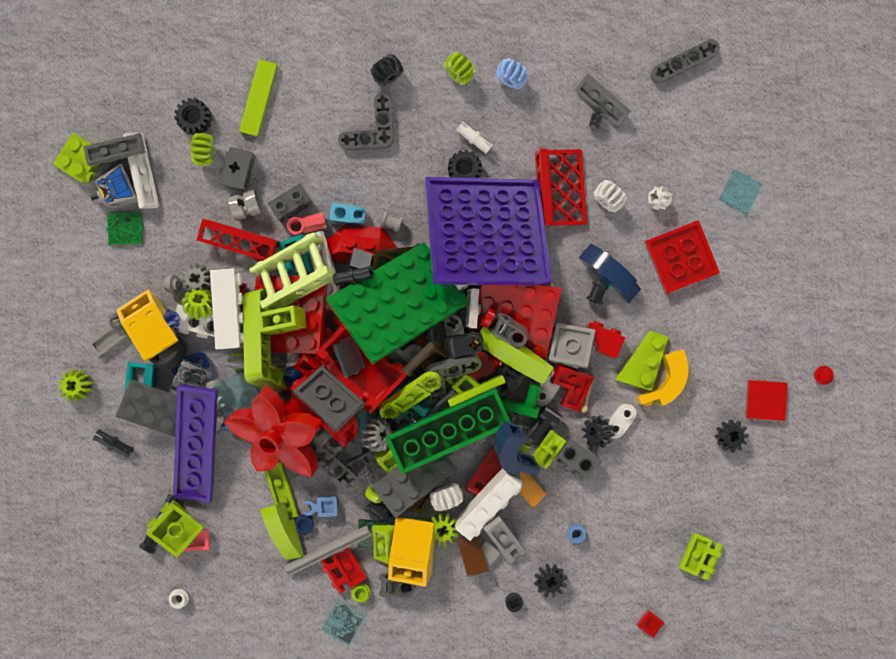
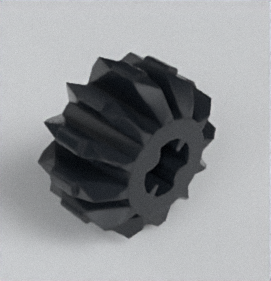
(386, 70)
(601, 424)
(738, 433)
(553, 586)

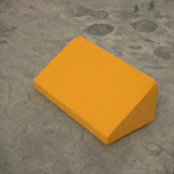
(531, 490)

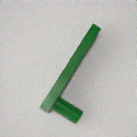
(529, 407)

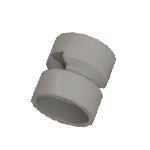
(245, 205)

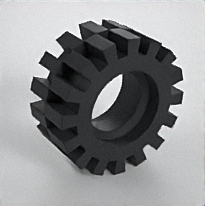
(188, 106)
(468, 157)

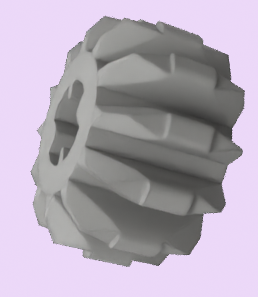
(190, 276)
(375, 434)

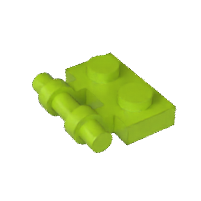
(695, 554)

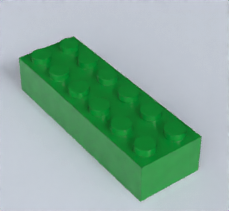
(447, 430)

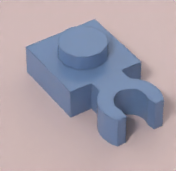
(325, 506)

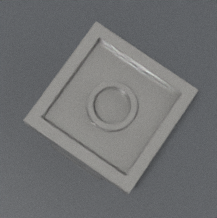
(572, 346)

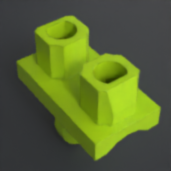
(549, 449)

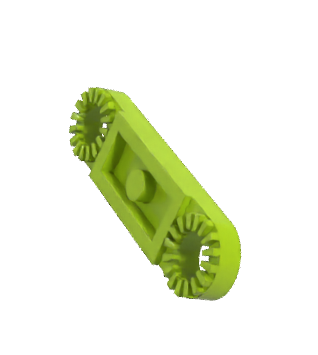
(410, 395)

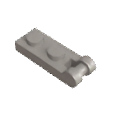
(504, 539)

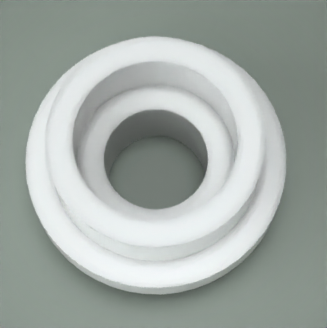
(173, 600)

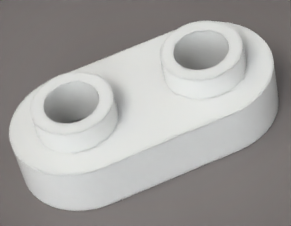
(549, 390)
(620, 420)

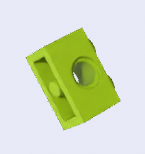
(282, 320)

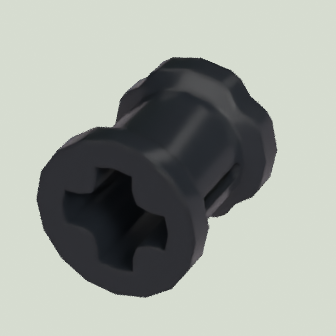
(597, 292)

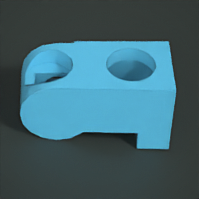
(347, 214)

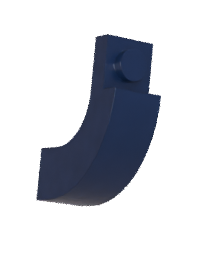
(611, 271)
(507, 444)

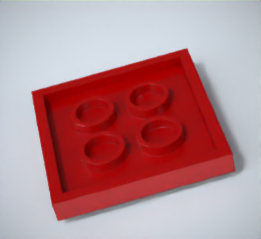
(682, 257)

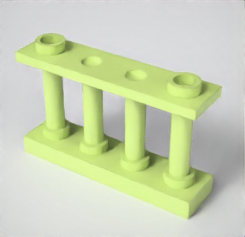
(304, 285)

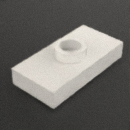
(472, 309)

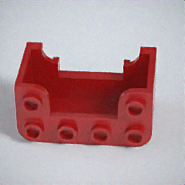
(372, 382)

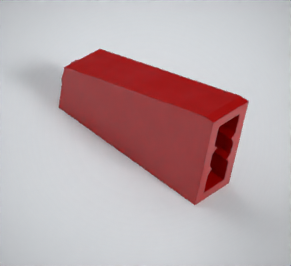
(342, 436)

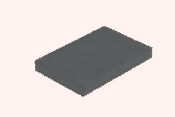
(329, 398)

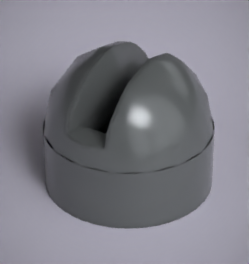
(117, 324)

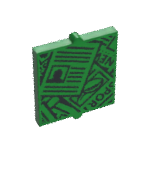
(125, 228)

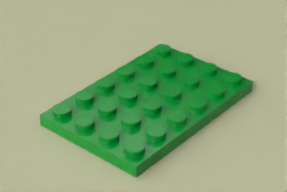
(395, 304)

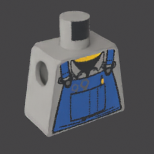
(115, 188)

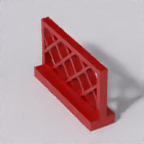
(544, 174)

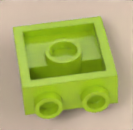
(73, 160)
(173, 528)

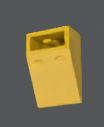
(145, 324)
(411, 552)

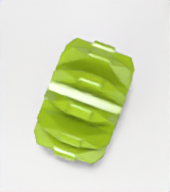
(459, 68)
(202, 149)
(198, 304)
(68, 383)
(449, 526)

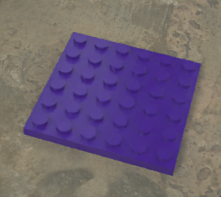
(486, 231)

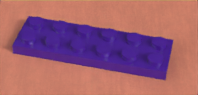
(195, 443)

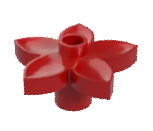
(278, 432)

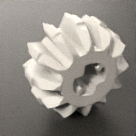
(610, 196)
(446, 497)

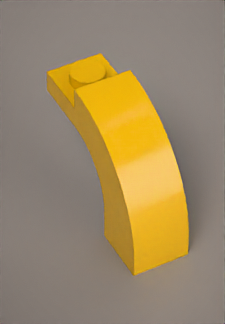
(675, 380)

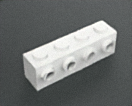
(227, 308)
(487, 504)

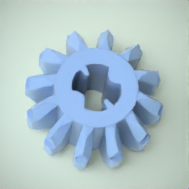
(512, 73)

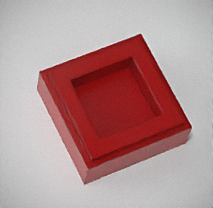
(650, 623)

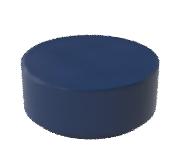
(304, 524)

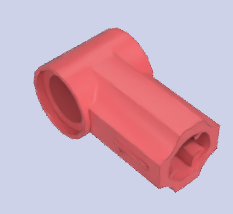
(309, 224)

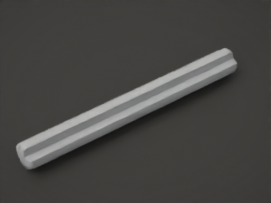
(327, 550)

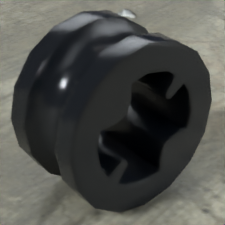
(596, 118)
(511, 596)

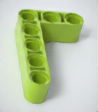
(257, 347)

